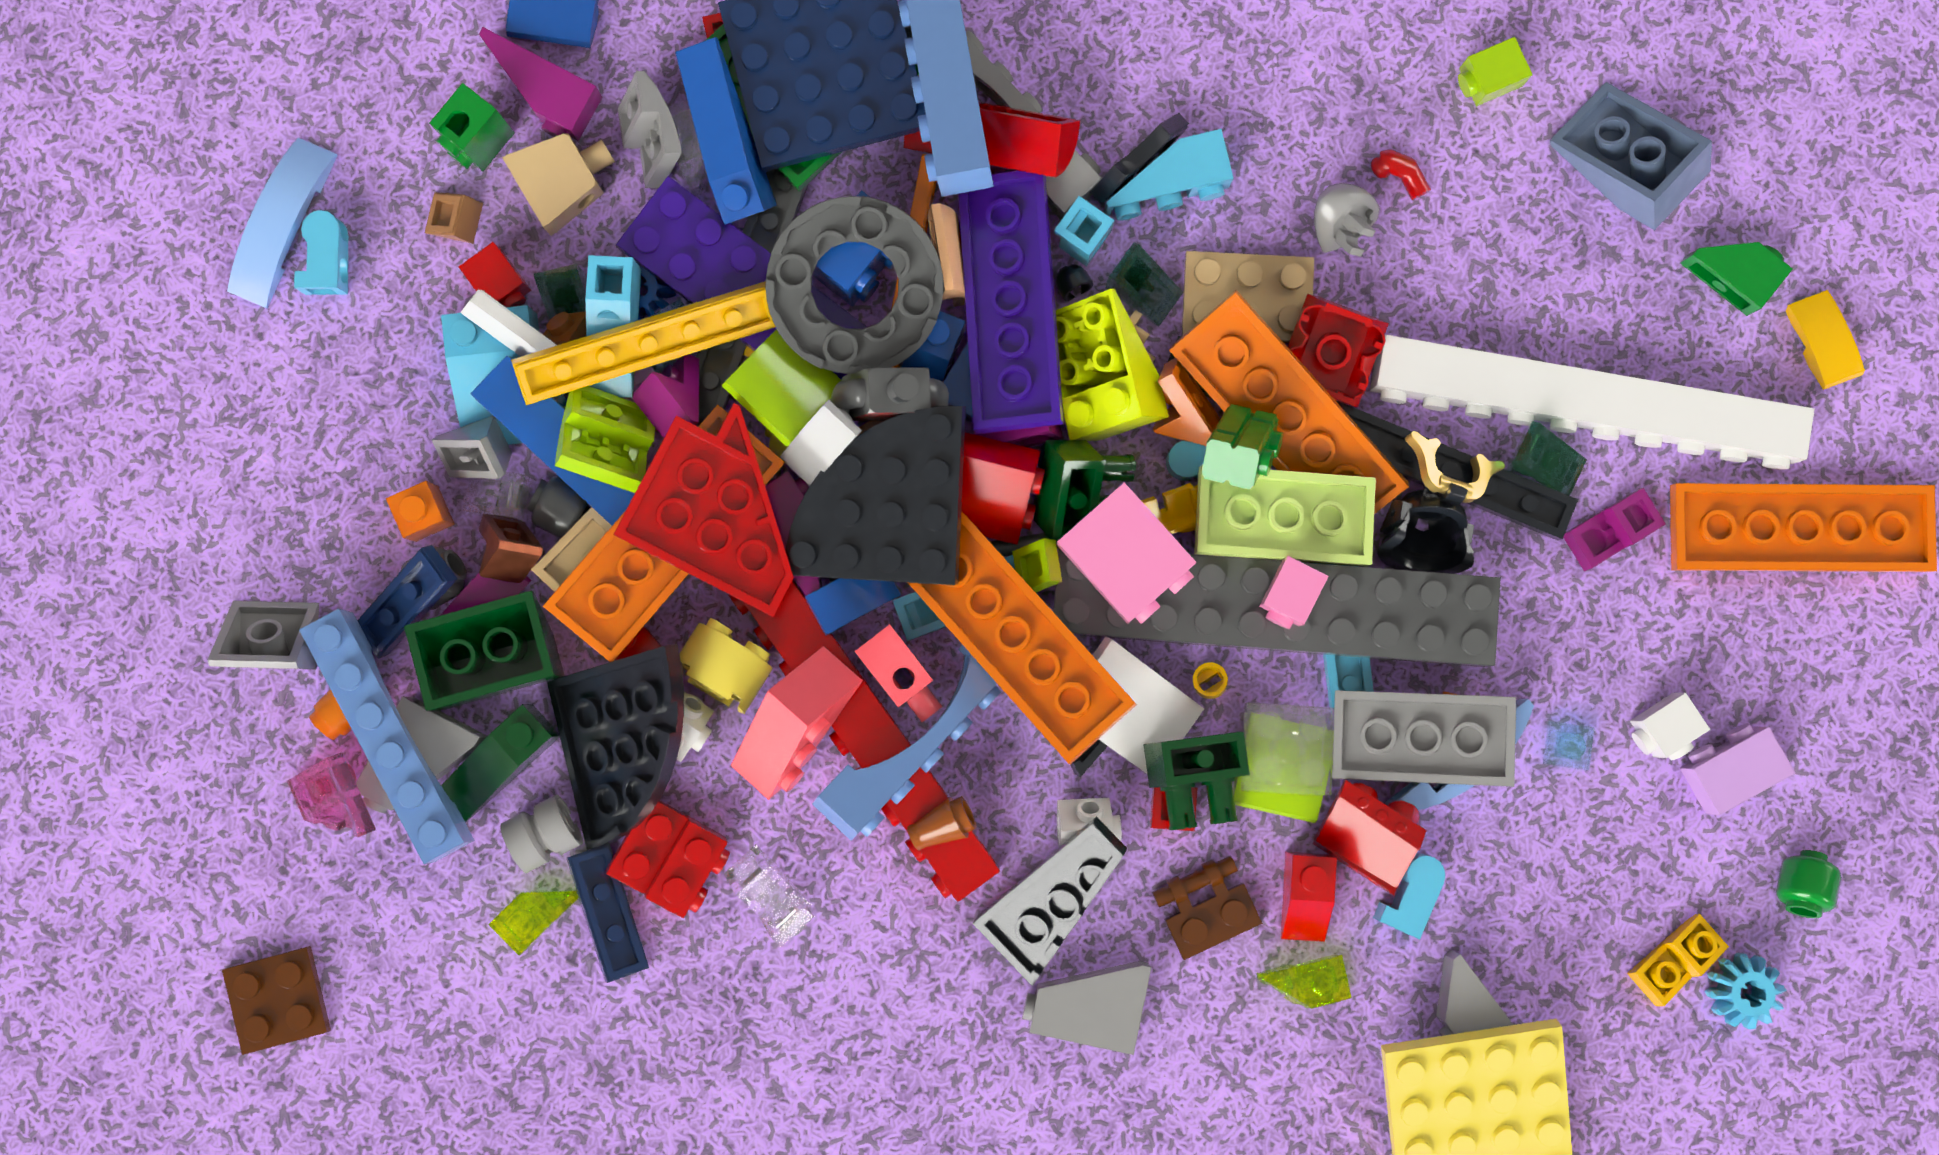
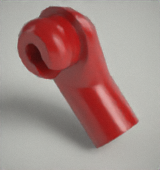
(1403, 167)

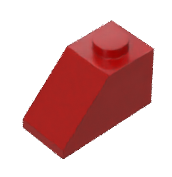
(1308, 895)

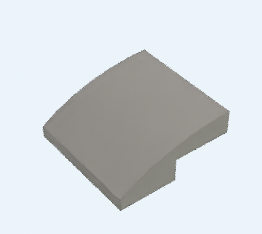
(649, 126)

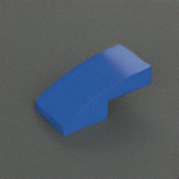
(848, 600)

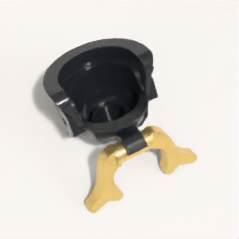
(1449, 535)

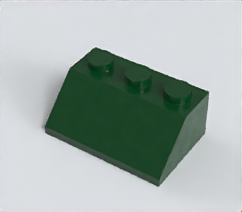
(483, 651)

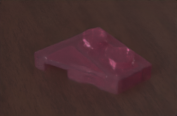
(331, 797)

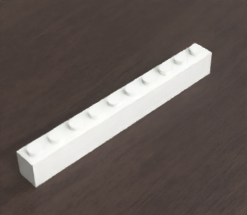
(1592, 401)

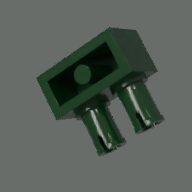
(1074, 483)
(1204, 759)

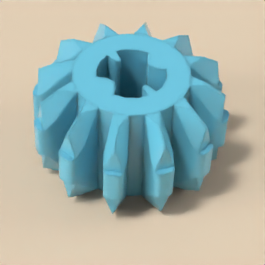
(1729, 987)

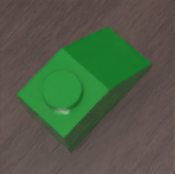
(1740, 272)

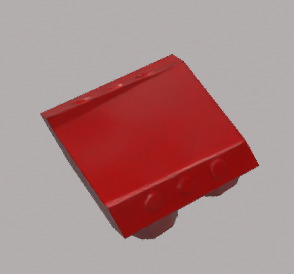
(1337, 346)
(1370, 835)

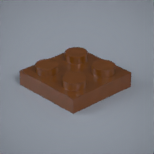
(276, 1000)

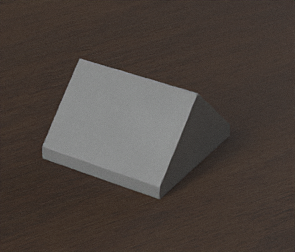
(265, 636)

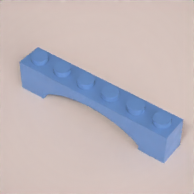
(405, 776)
(857, 795)

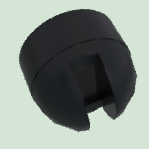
(1070, 278)

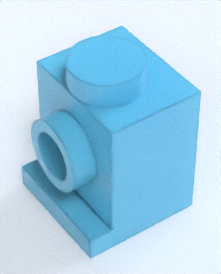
(1083, 230)

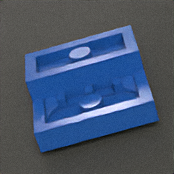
(553, 21)

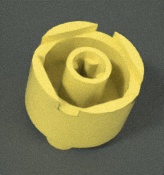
(723, 665)

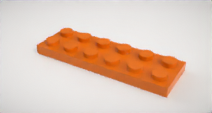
(1251, 367)
(1803, 527)
(624, 586)
(1026, 648)

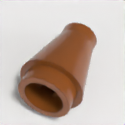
(943, 824)

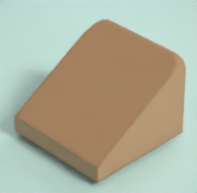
(454, 217)

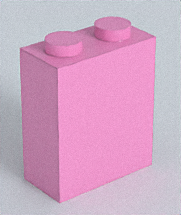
(1127, 555)

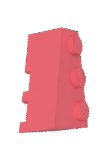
(794, 722)

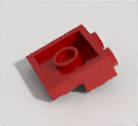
(670, 859)

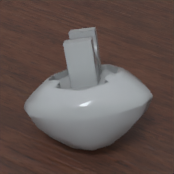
(1343, 216)

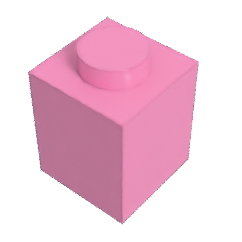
(1292, 593)

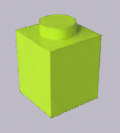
(1494, 72)

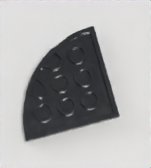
(887, 504)
(620, 738)

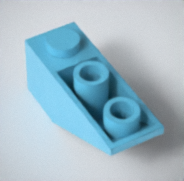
(1190, 165)
(610, 303)

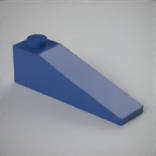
(723, 133)

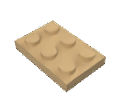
(1269, 283)

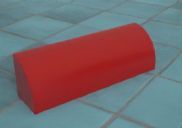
(1021, 140)

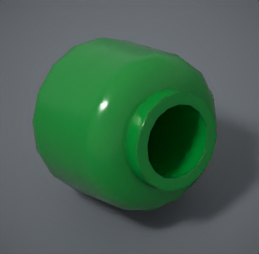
(1808, 884)

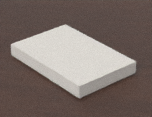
(1160, 711)

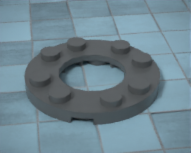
(790, 284)

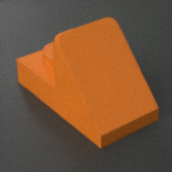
(1192, 414)

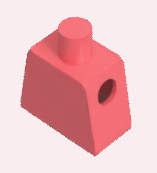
(884, 657)

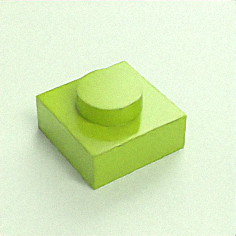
(1038, 564)

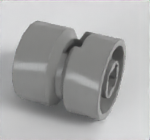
(537, 835)

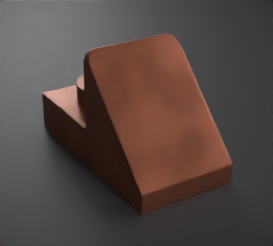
(509, 549)

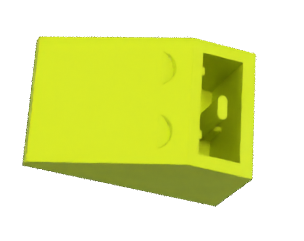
(1105, 370)

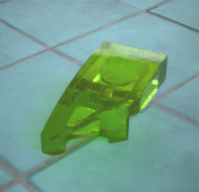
(531, 916)
(1310, 983)

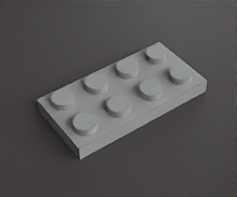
(1424, 738)

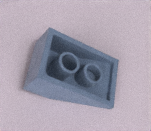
(1634, 154)

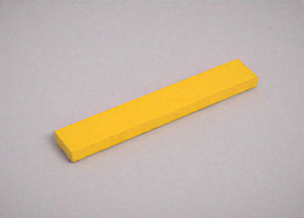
(643, 343)

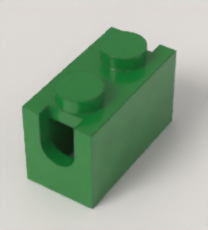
(471, 129)

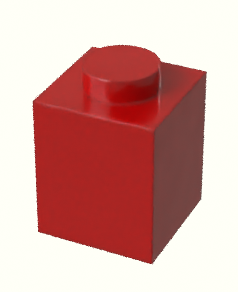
(496, 275)

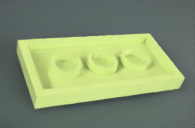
(1288, 515)

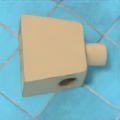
(558, 178)

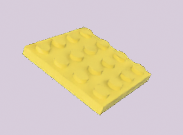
(1479, 1092)

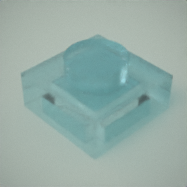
(1568, 745)

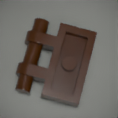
(1213, 919)

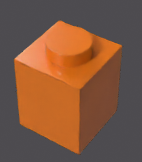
(420, 511)

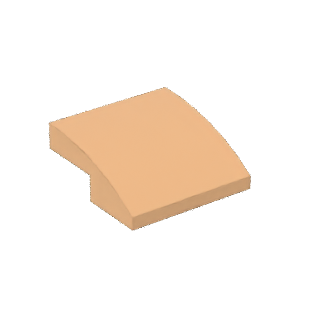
(947, 242)

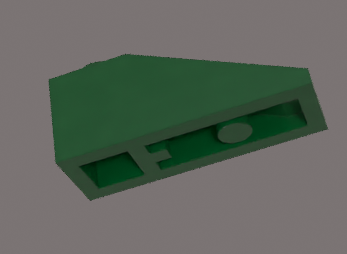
(499, 759)

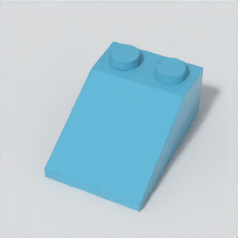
(471, 357)

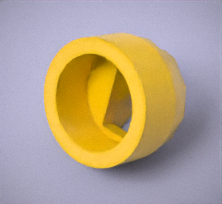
(1204, 674)

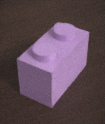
(1736, 769)

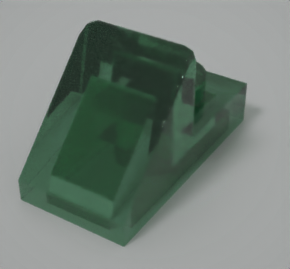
(1547, 459)

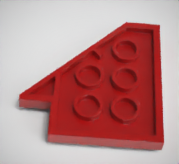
(711, 513)

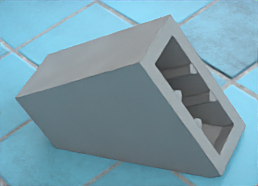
(440, 740)
(1092, 1007)

